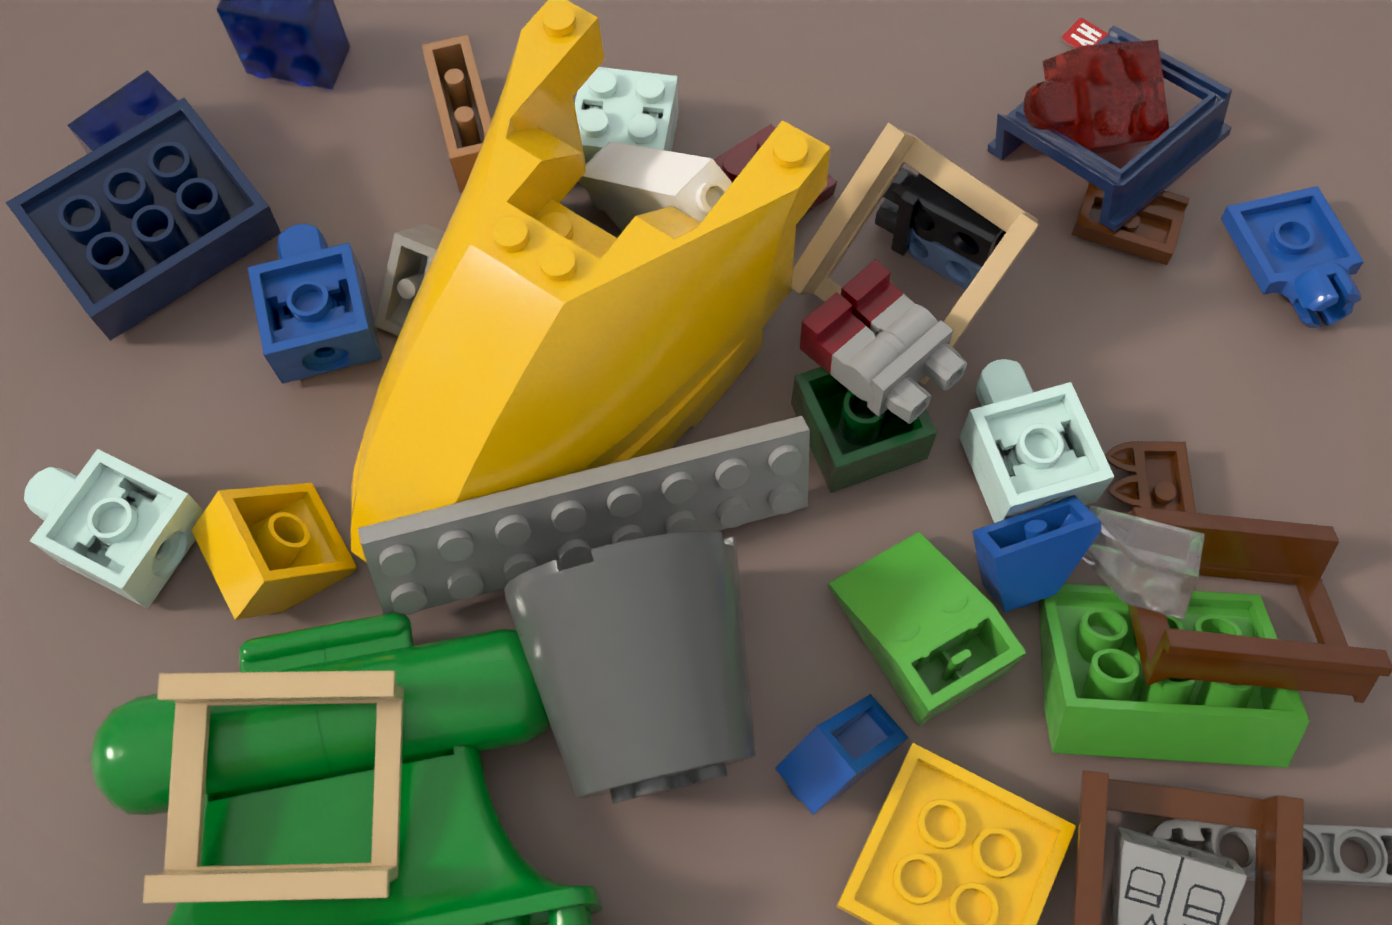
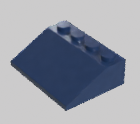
(145, 218)

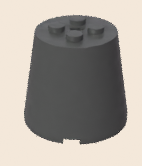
(640, 662)

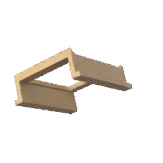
(866, 190)
(193, 696)

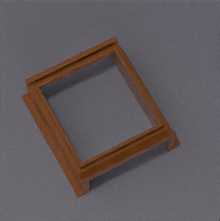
(1266, 554)
(1275, 819)

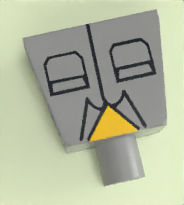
(1171, 883)

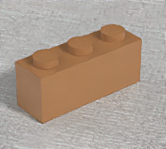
(458, 101)

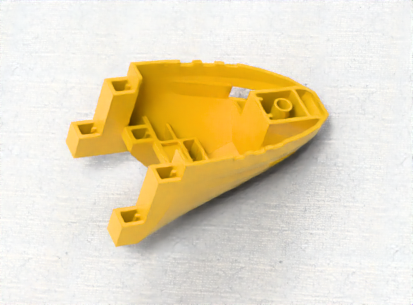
(553, 339)

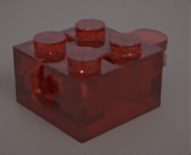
(1102, 96)

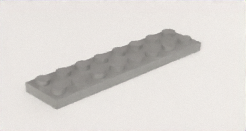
(496, 537)

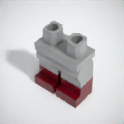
(881, 344)

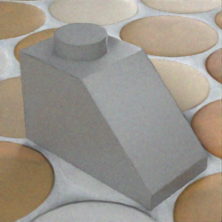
(406, 268)

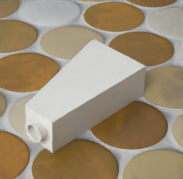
(641, 179)

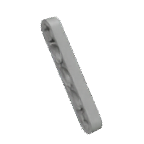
(1320, 841)

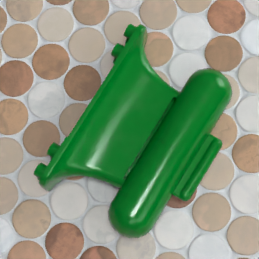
(302, 780)

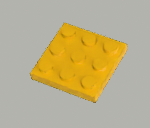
(954, 851)

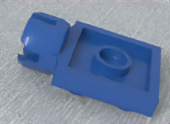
(1298, 251)

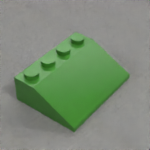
(1104, 708)

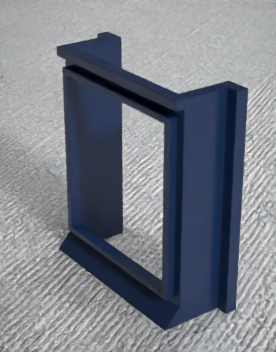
(1150, 171)

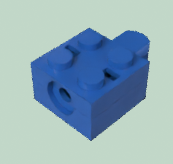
(312, 307)

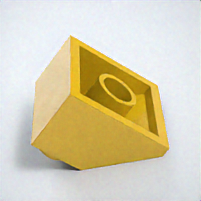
(271, 547)

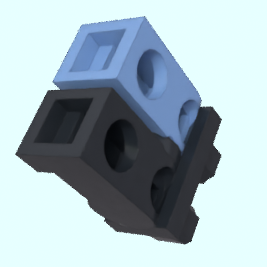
(936, 228)

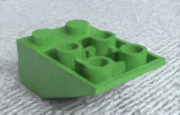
(926, 626)

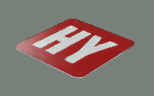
(1083, 33)

